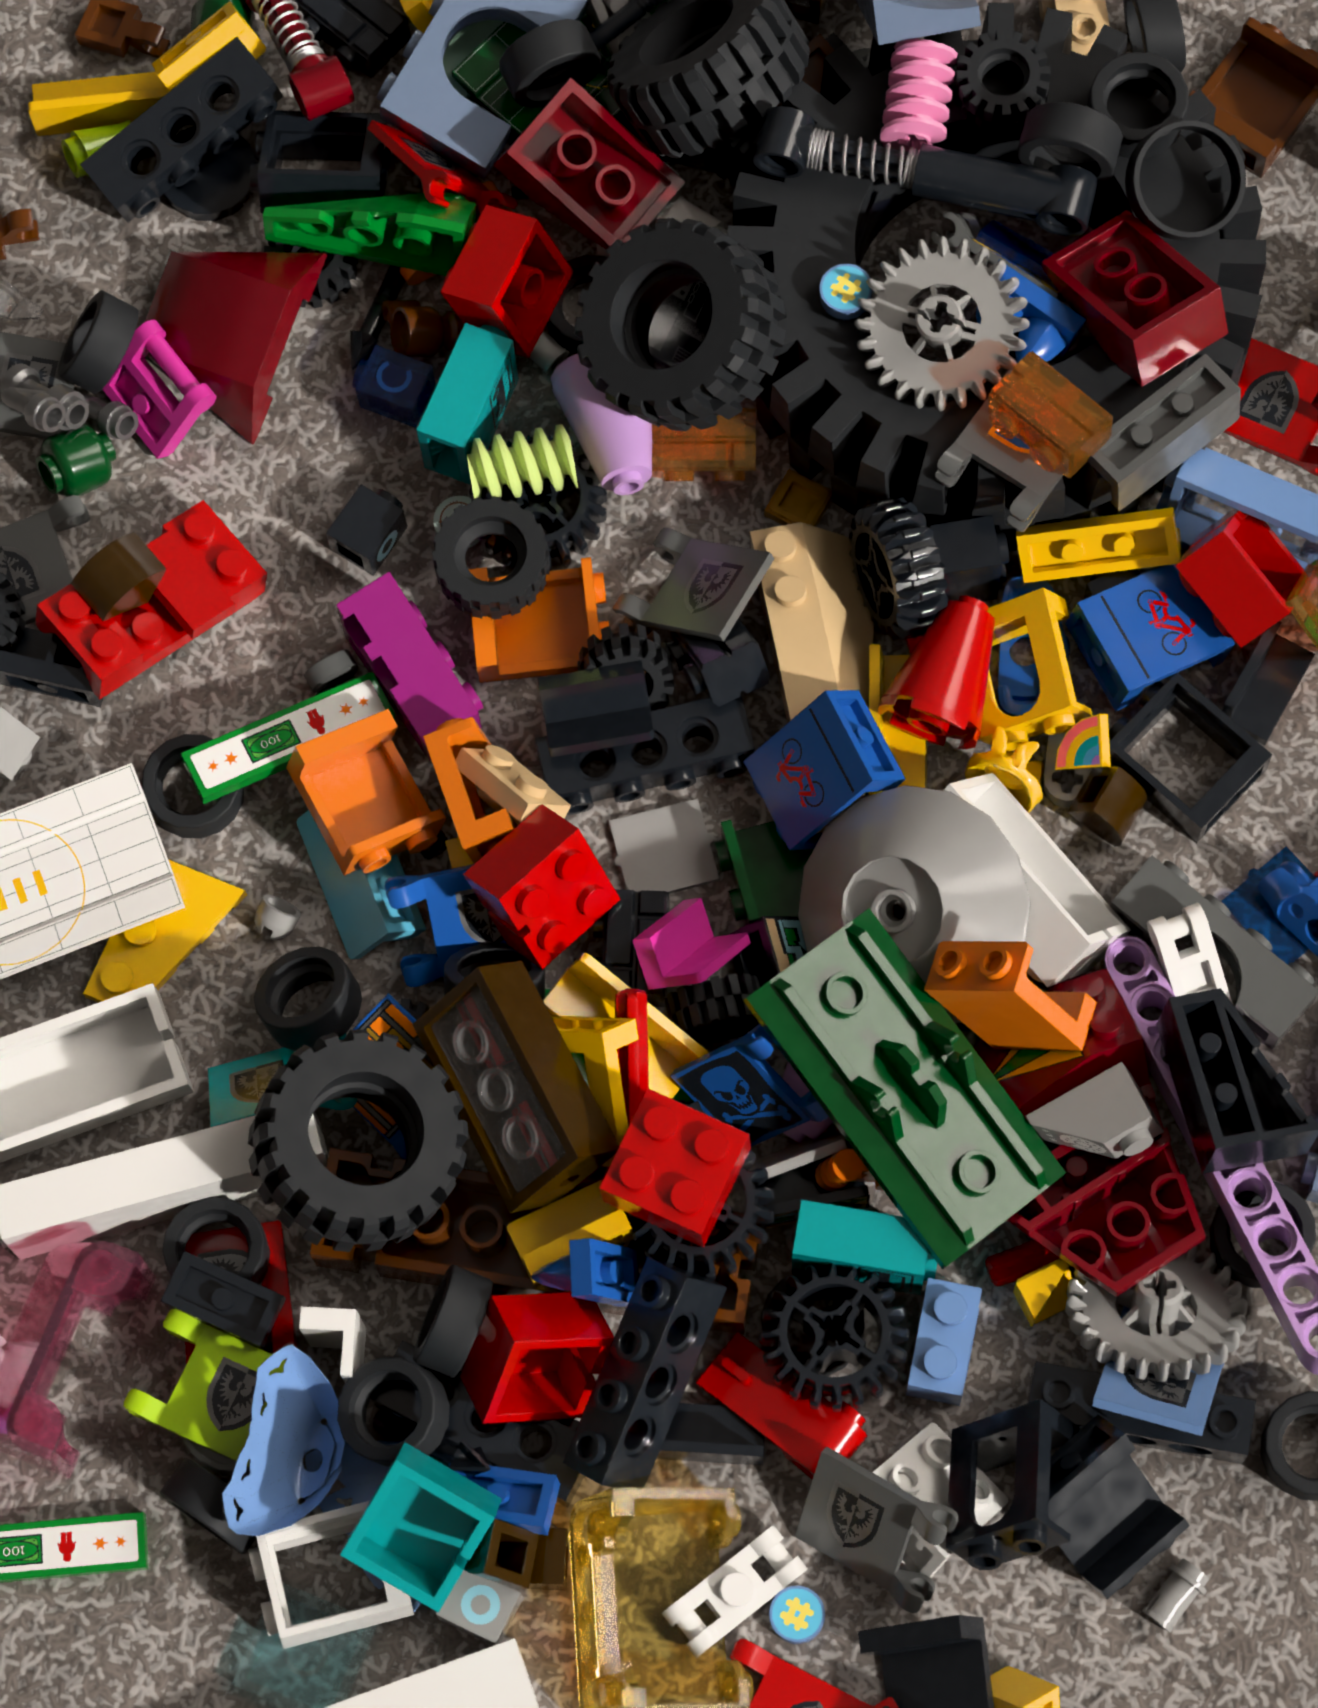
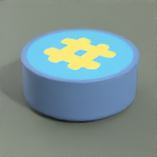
(841, 290)
(797, 1614)

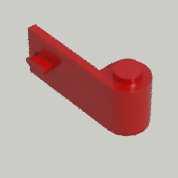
(748, 1390)

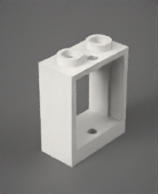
(277, 1612)

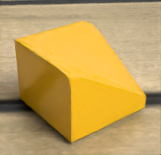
(1043, 1291)

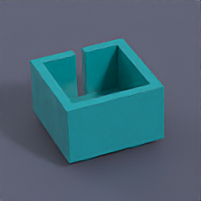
(418, 1527)

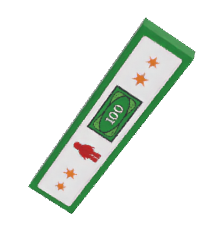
(268, 743)
(73, 1547)

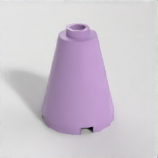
(610, 437)

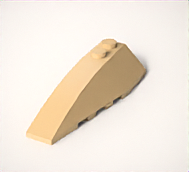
(813, 615)

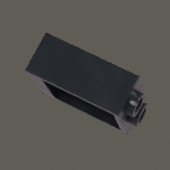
(323, 138)
(1250, 755)

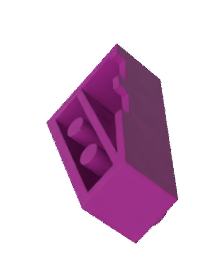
(409, 666)

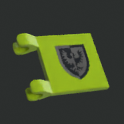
(213, 1391)

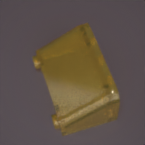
(629, 1564)

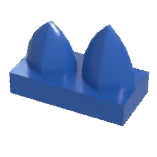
(1052, 323)
(593, 1272)
(525, 1495)

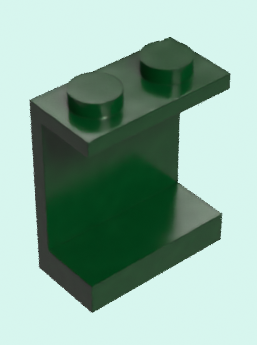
(763, 871)

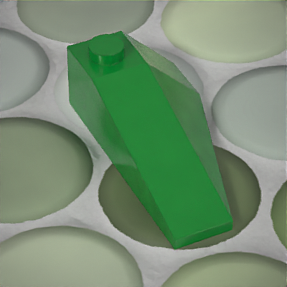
(384, 229)

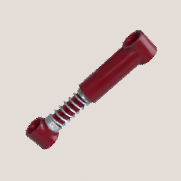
(314, 78)

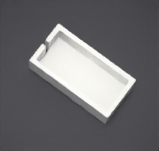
(1067, 916)
(87, 1071)

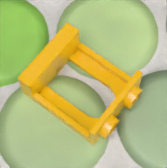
(1057, 704)
(599, 1042)

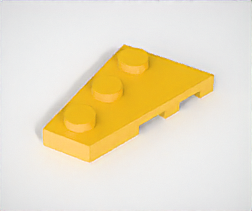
(159, 946)

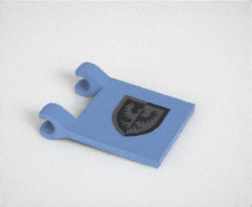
(1170, 1403)

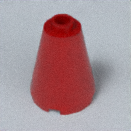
(945, 677)

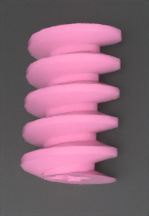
(918, 94)

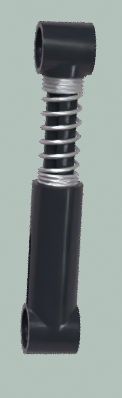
(1053, 197)

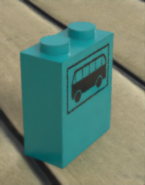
(468, 400)
(863, 1240)

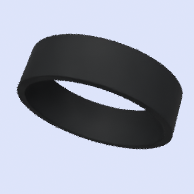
(1236, 168)

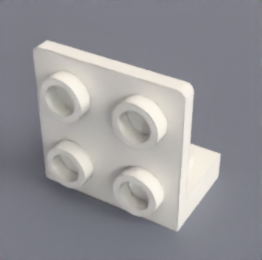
(924, 1471)

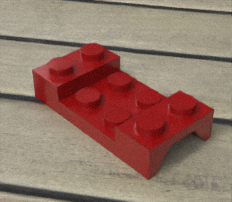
(139, 638)

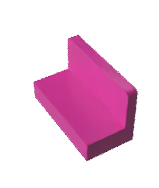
(682, 947)

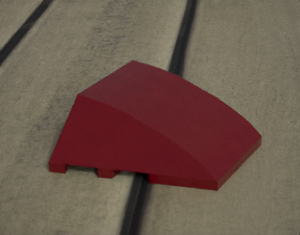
(231, 322)
(1117, 1214)

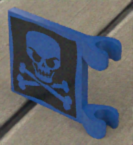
(745, 1091)

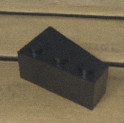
(1227, 1088)

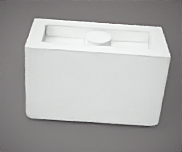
(336, 1330)

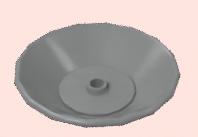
(932, 856)

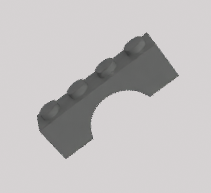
(1268, 990)

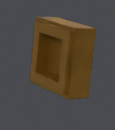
(798, 500)

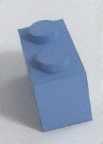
(944, 1341)

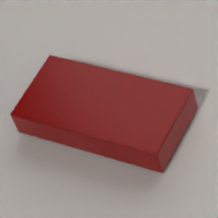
(188, 588)

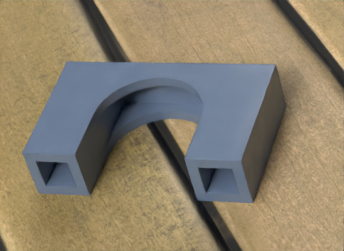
(426, 102)

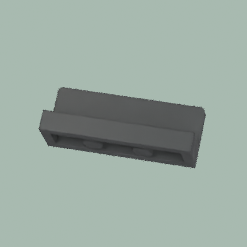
(1167, 430)

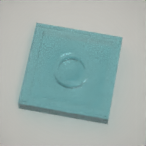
(307, 1673)

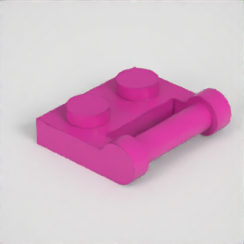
(136, 384)

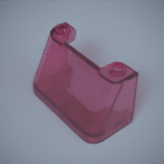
(70, 1279)

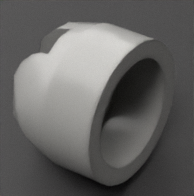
(277, 916)

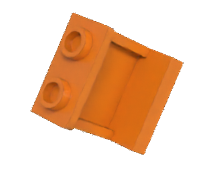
(545, 634)
(363, 794)
(475, 829)
(993, 997)

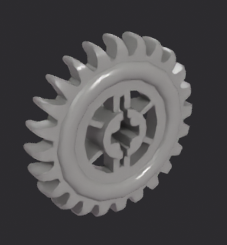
(892, 312)
(1182, 1282)

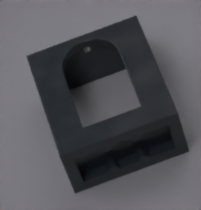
(1018, 1436)

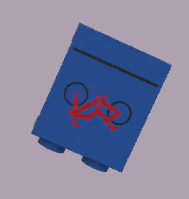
(1145, 633)
(821, 766)

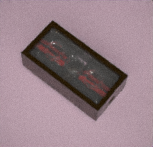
(517, 1086)

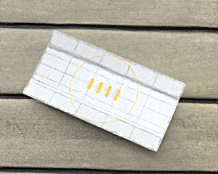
(80, 870)

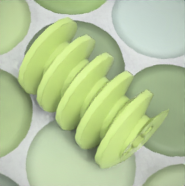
(521, 463)

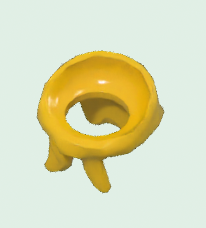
(1011, 768)

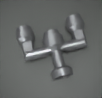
(63, 406)

